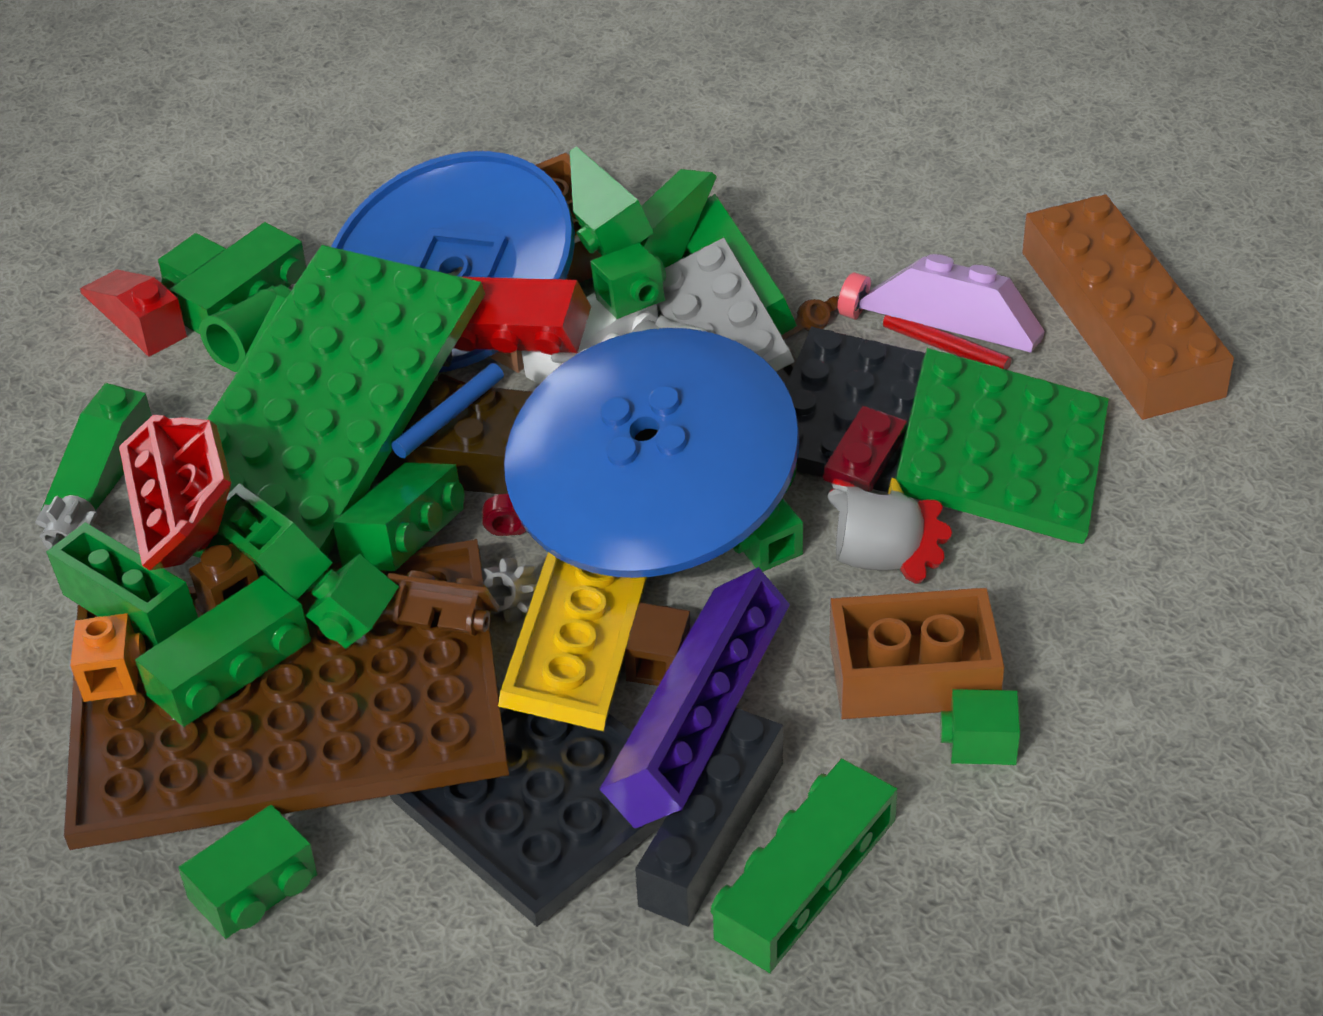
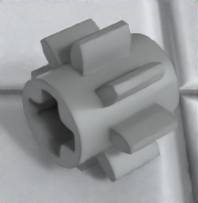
(64, 517)
(521, 581)

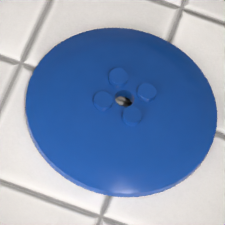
(471, 213)
(661, 502)

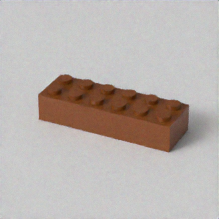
(1127, 307)

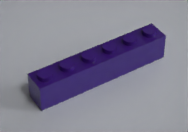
(695, 700)

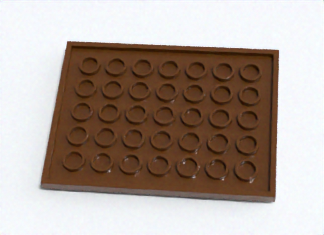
(310, 733)

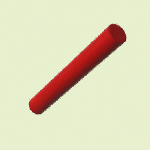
(947, 342)

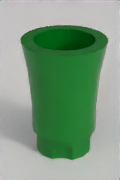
(231, 331)

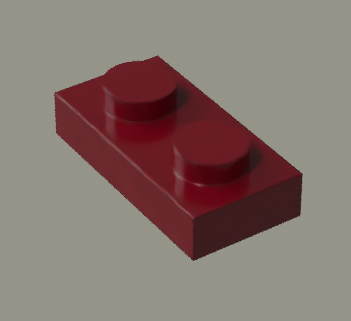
(866, 448)

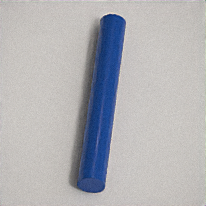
(447, 410)

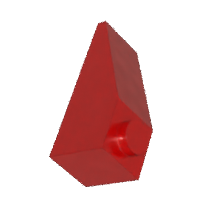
(139, 308)

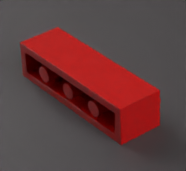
(527, 316)

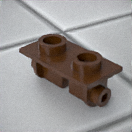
(460, 603)

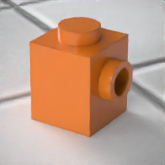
(105, 657)

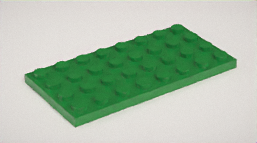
(337, 383)

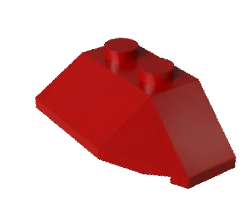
(175, 487)

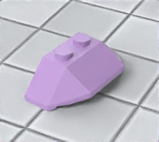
(958, 301)

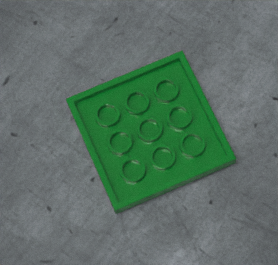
(1003, 446)

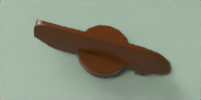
(813, 314)

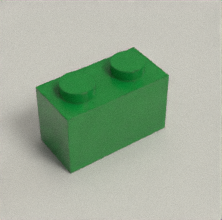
(248, 871)

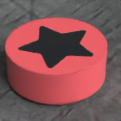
(852, 291)

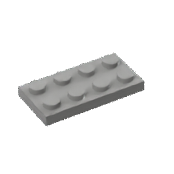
(716, 295)

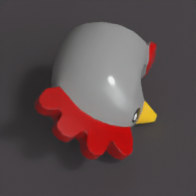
(888, 530)

